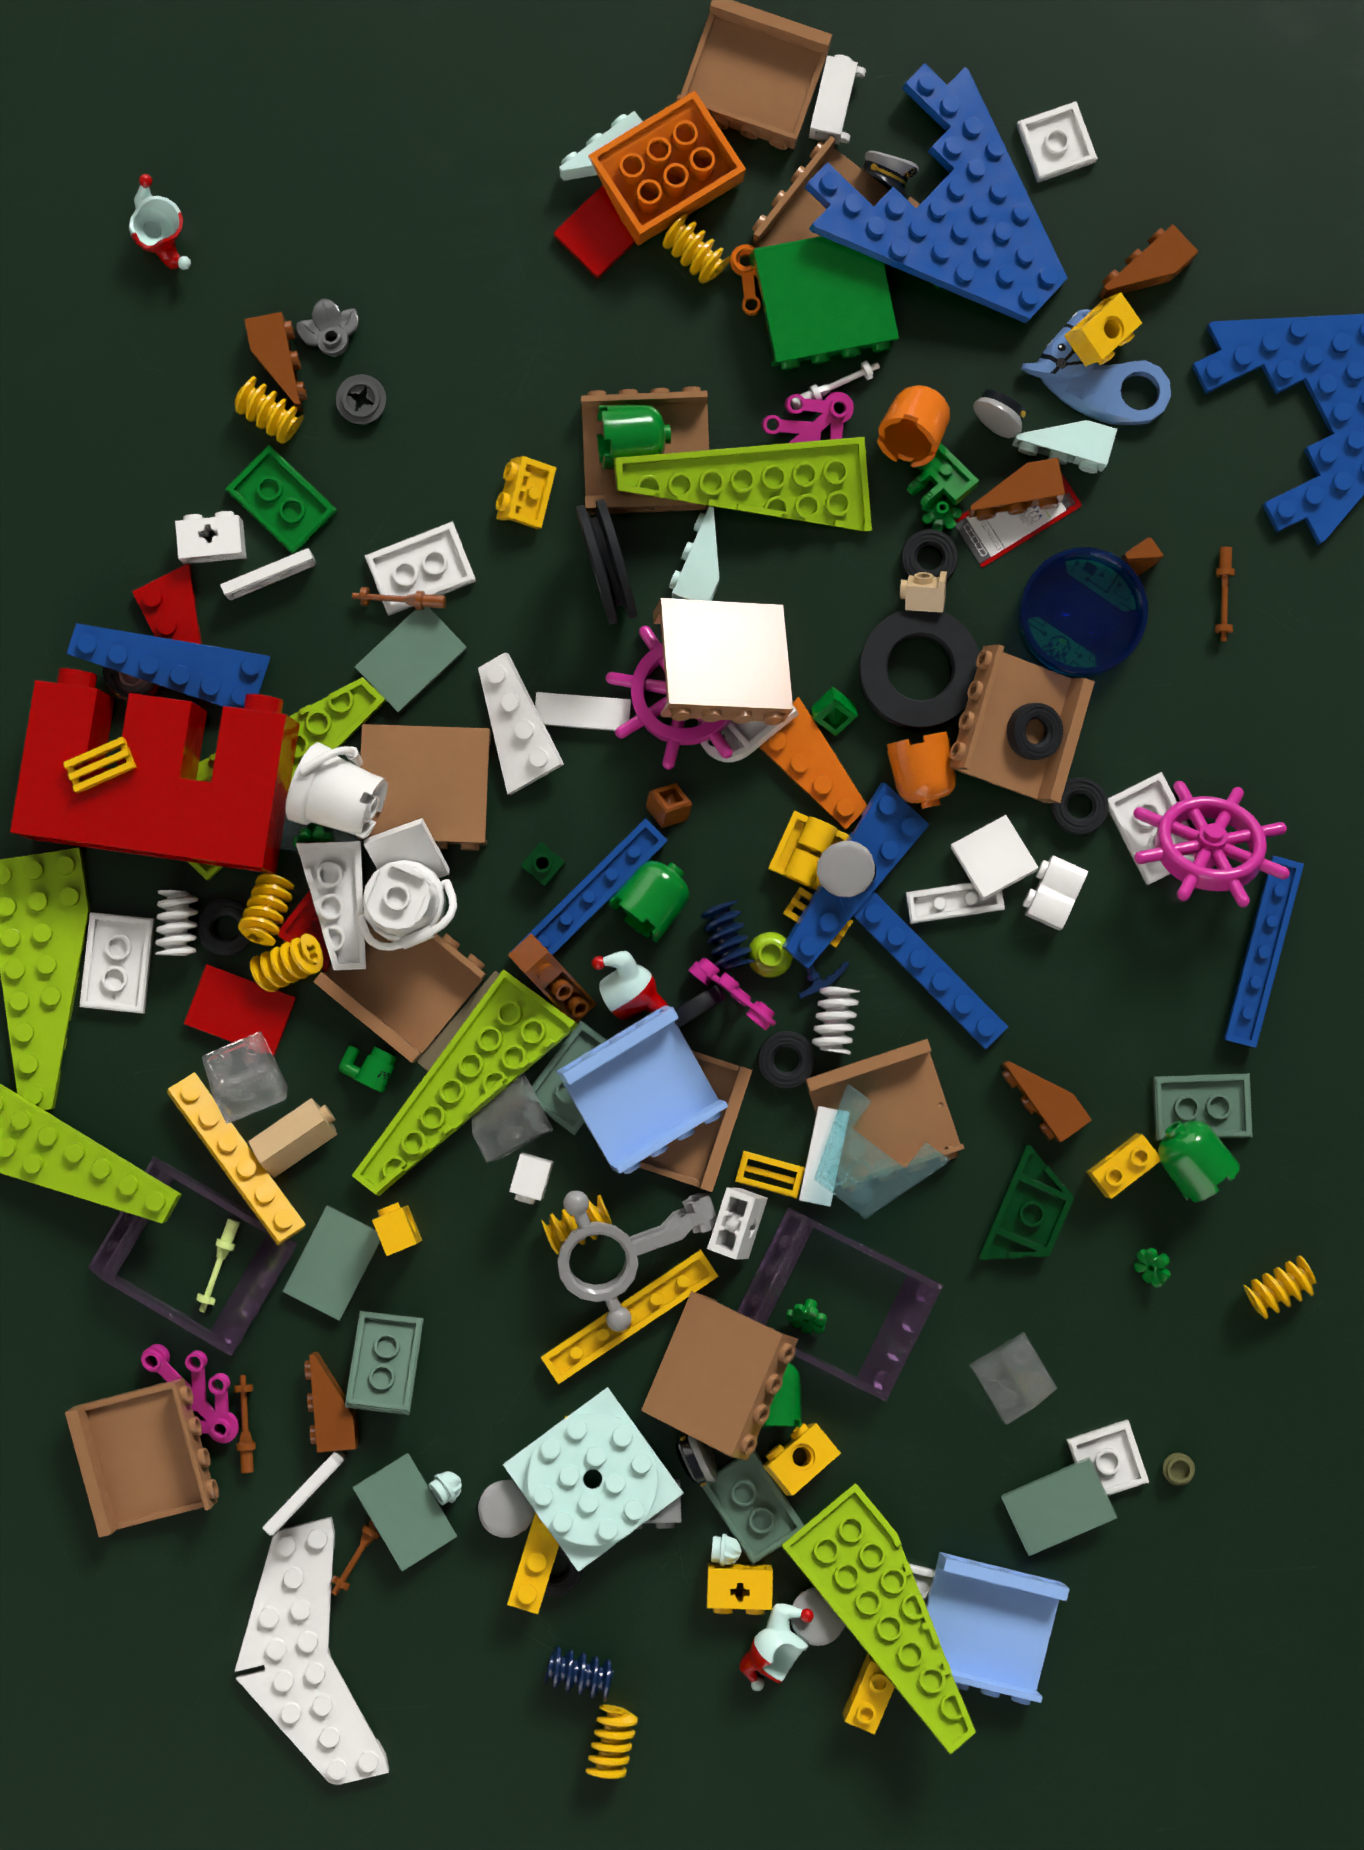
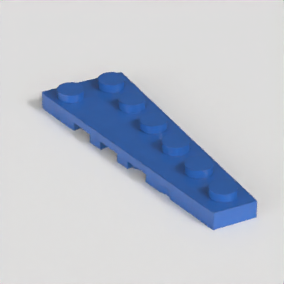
(186, 667)
(888, 832)

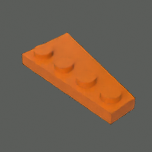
(814, 767)

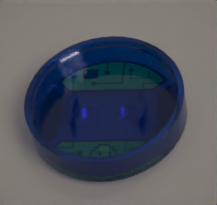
(1083, 612)

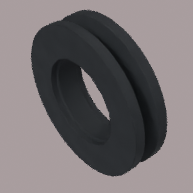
(606, 561)
(882, 695)

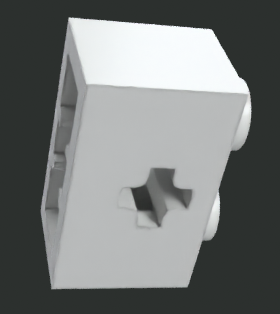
(227, 545)
(531, 1178)
(737, 1223)

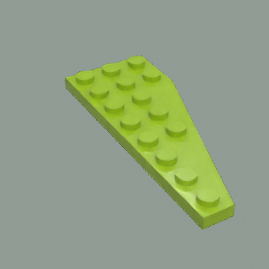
(40, 957)

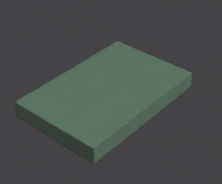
(411, 658)
(549, 1087)
(1216, 1100)
(333, 1263)
(384, 1363)
(1059, 1506)
(753, 1507)
(404, 1511)

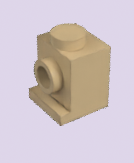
(924, 592)

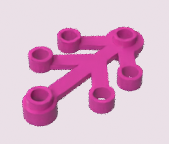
(812, 430)
(707, 972)
(212, 1416)

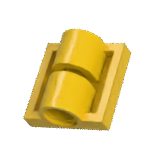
(802, 847)

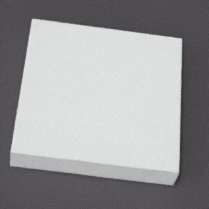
(1056, 141)
(409, 843)
(994, 857)
(1112, 1455)

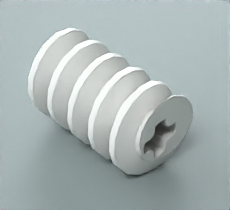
(176, 922)
(835, 1019)

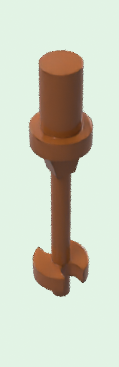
(1225, 571)
(418, 600)
(245, 1443)
(369, 1534)

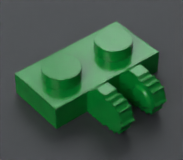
(948, 477)

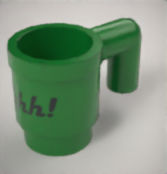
(374, 1070)

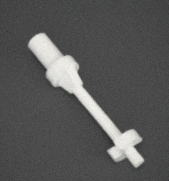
(818, 392)

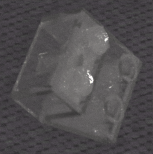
(244, 1077)
(510, 1121)
(1013, 1378)

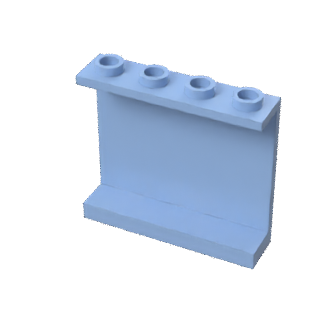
(641, 1091)
(993, 1625)

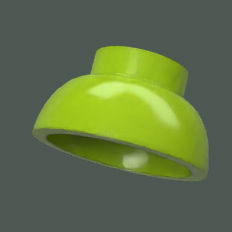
(769, 955)

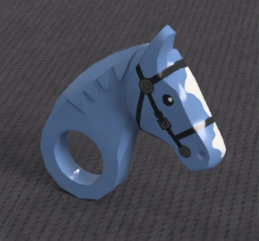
(1095, 387)

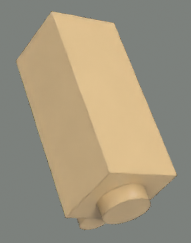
(293, 1137)

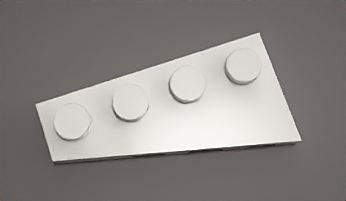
(518, 730)
(337, 893)

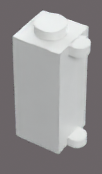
(834, 99)

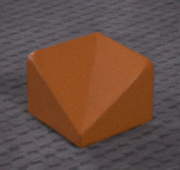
(1143, 556)
(668, 805)

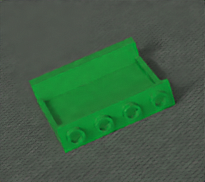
(823, 301)

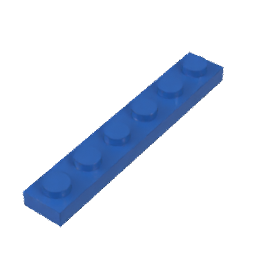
(598, 887)
(1262, 955)
(930, 971)

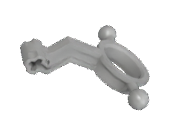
(696, 1215)

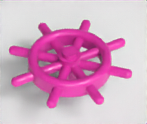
(676, 733)
(1210, 844)

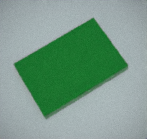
(281, 500)

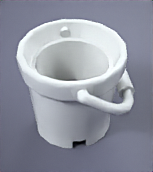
(335, 791)
(405, 905)

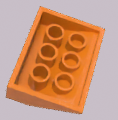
(667, 167)

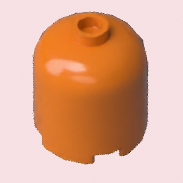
(914, 425)
(923, 769)

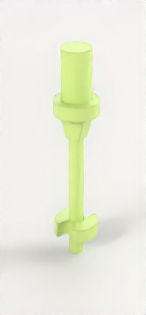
(224, 1245)

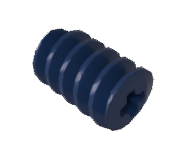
(726, 936)
(579, 1673)

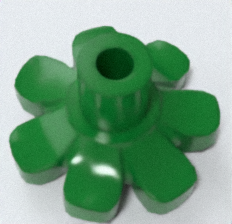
(941, 514)
(312, 834)
(1153, 1267)
(807, 1317)

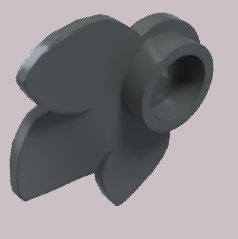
(326, 324)

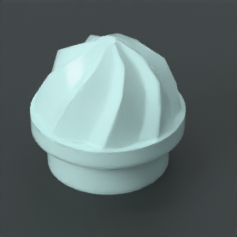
(445, 1487)
(725, 1550)

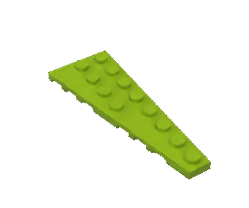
(794, 481)
(489, 1052)
(60, 1158)

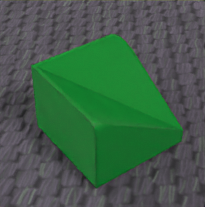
(834, 711)

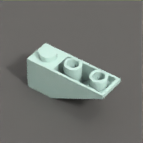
(578, 164)
(1078, 443)
(701, 571)

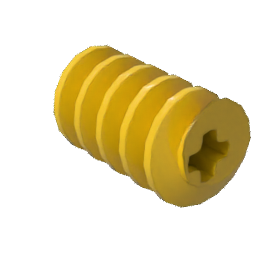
(694, 250)
(266, 411)
(265, 908)
(287, 963)
(559, 1230)
(1281, 1287)
(613, 1743)

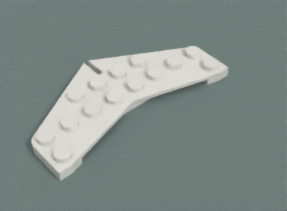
(300, 1679)

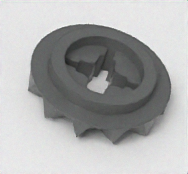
(356, 386)

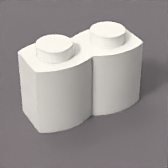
(1055, 892)

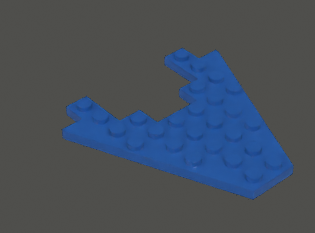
(974, 228)
(1330, 361)

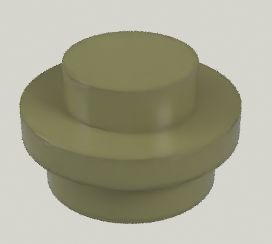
(1178, 1469)

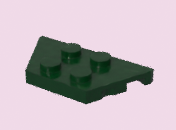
(1029, 1212)

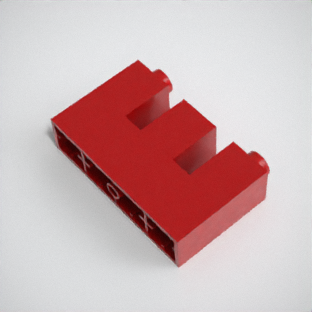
(160, 803)

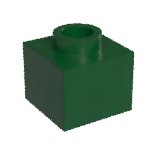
(546, 875)

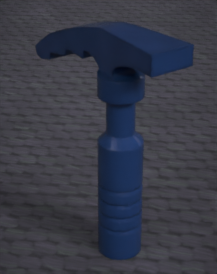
(817, 983)

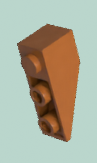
(1157, 264)
(270, 344)
(1030, 486)
(552, 978)
(1055, 1106)
(334, 1423)

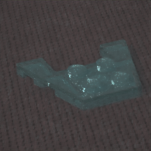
(860, 1170)

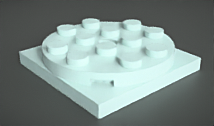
(631, 1489)

